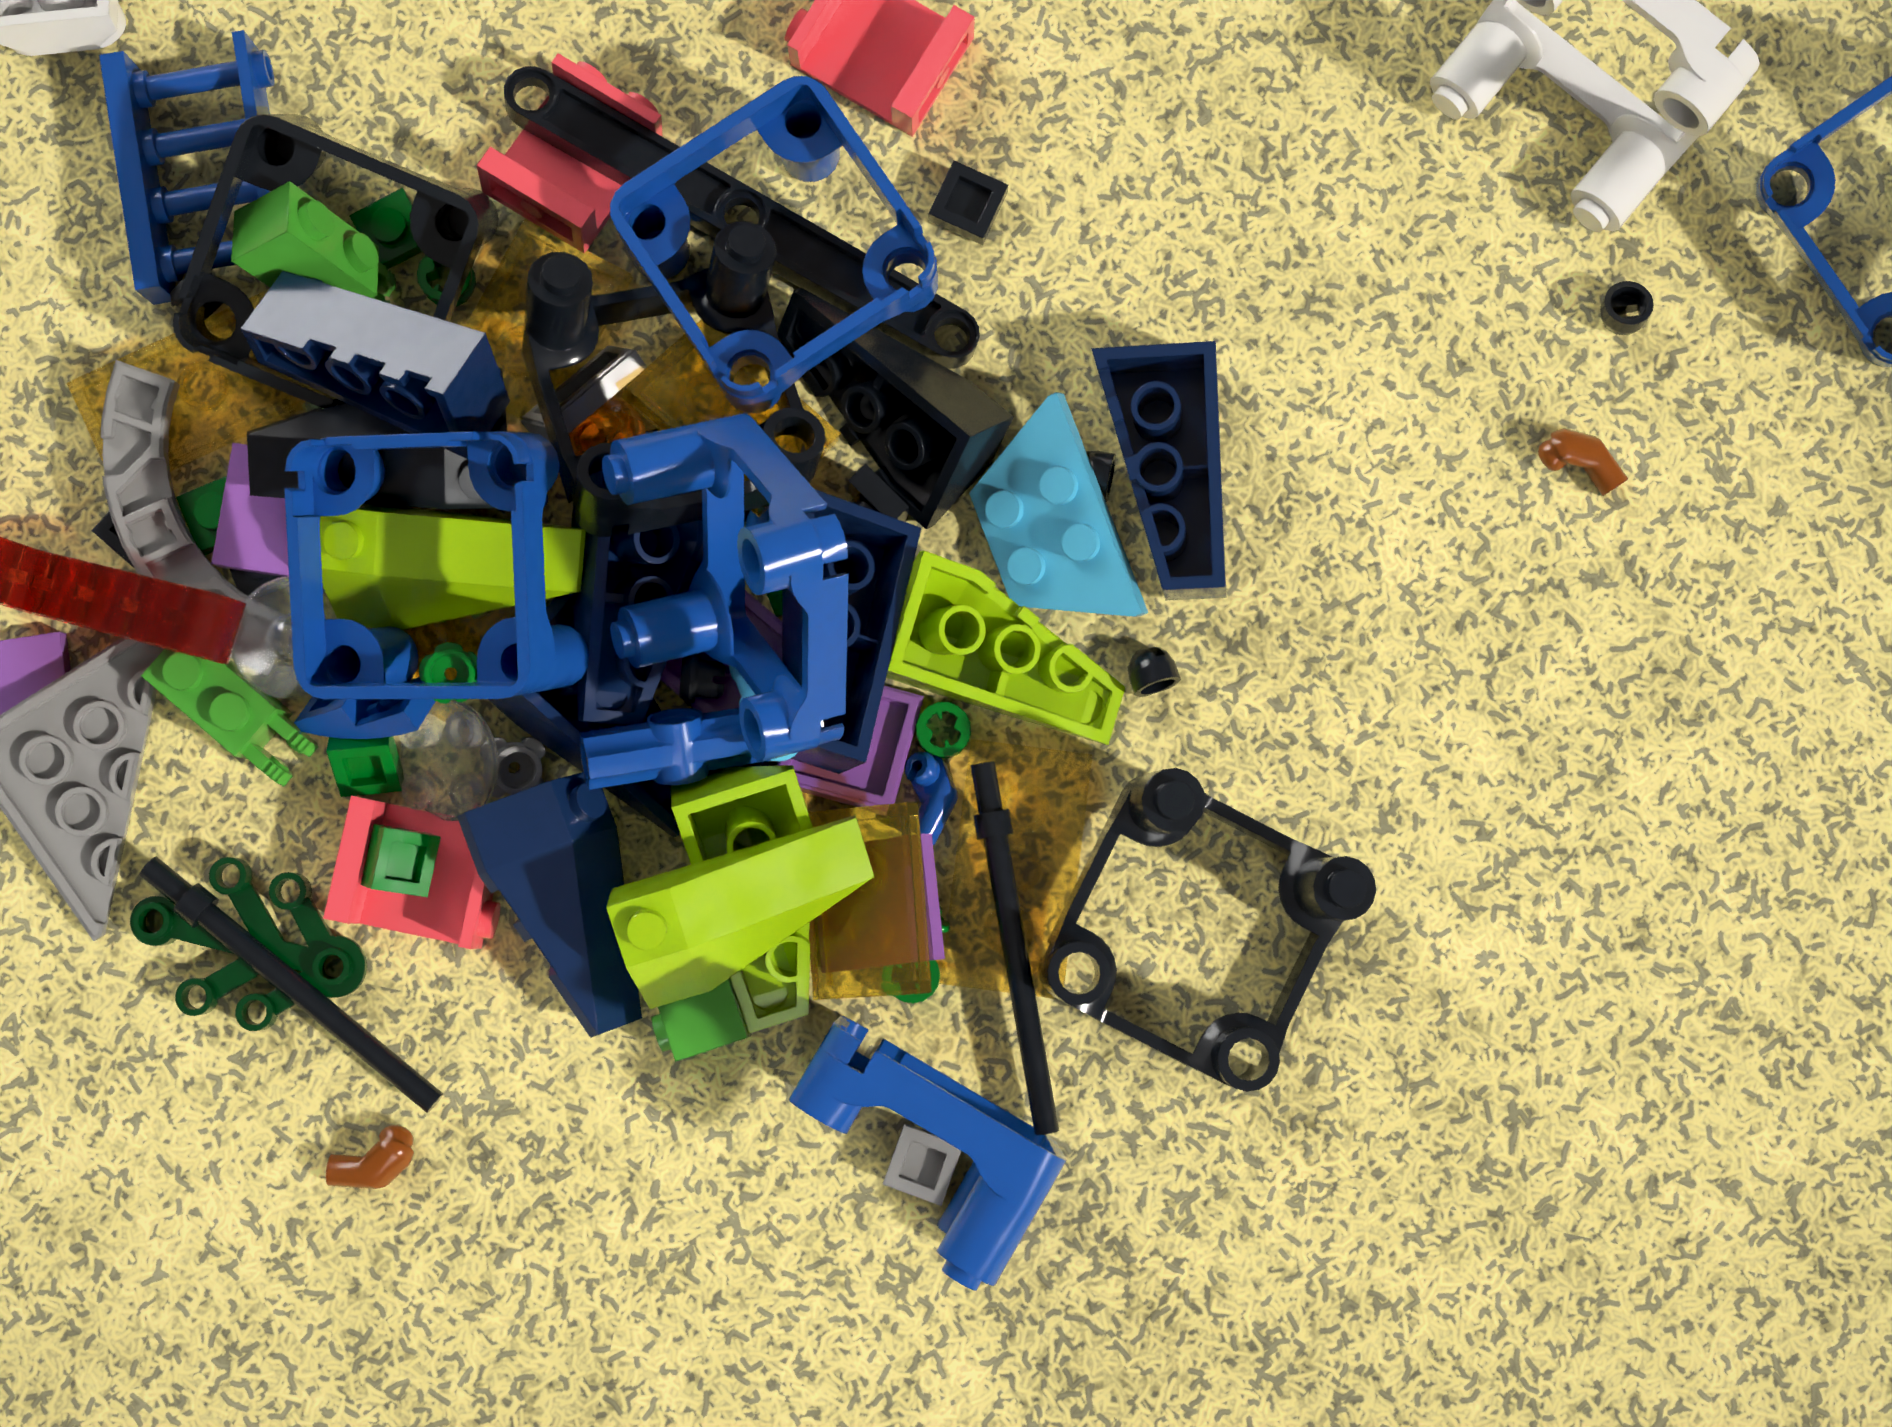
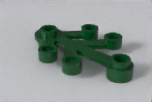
(260, 924)

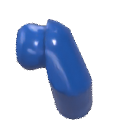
(934, 789)

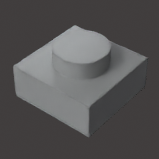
(922, 1165)

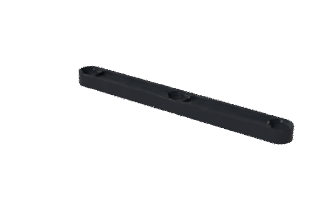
(804, 250)

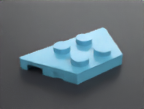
(1053, 523)

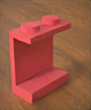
(881, 53)
(553, 186)
(457, 903)

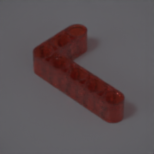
(119, 602)

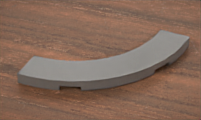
(140, 483)

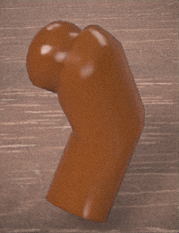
(1585, 452)
(377, 1166)

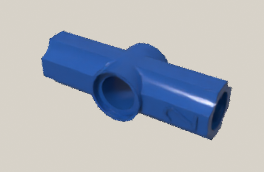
(668, 748)

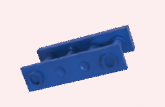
(142, 148)

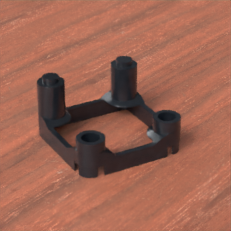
(289, 147)
(564, 330)
(1312, 888)

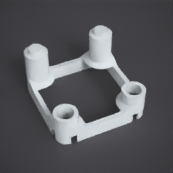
(1642, 141)

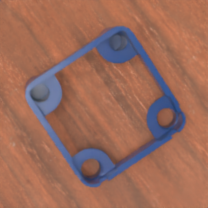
(806, 131)
(1811, 163)
(767, 556)
(376, 663)
(1009, 1165)

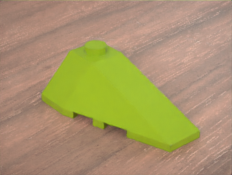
(432, 565)
(987, 651)
(733, 813)
(715, 917)

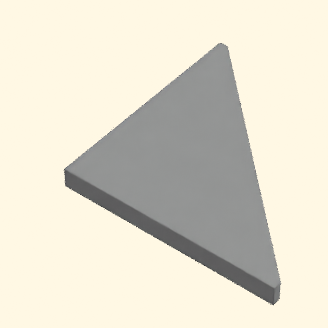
(75, 770)

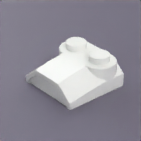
(59, 25)

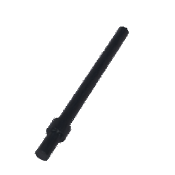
(993, 827)
(199, 907)

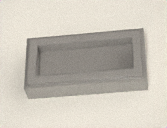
(590, 387)

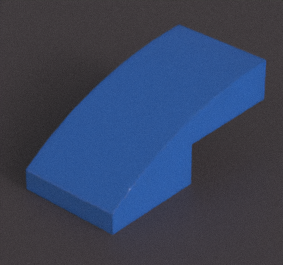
(363, 716)

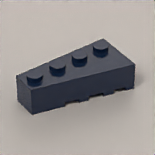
(379, 357)
(1170, 442)
(878, 576)

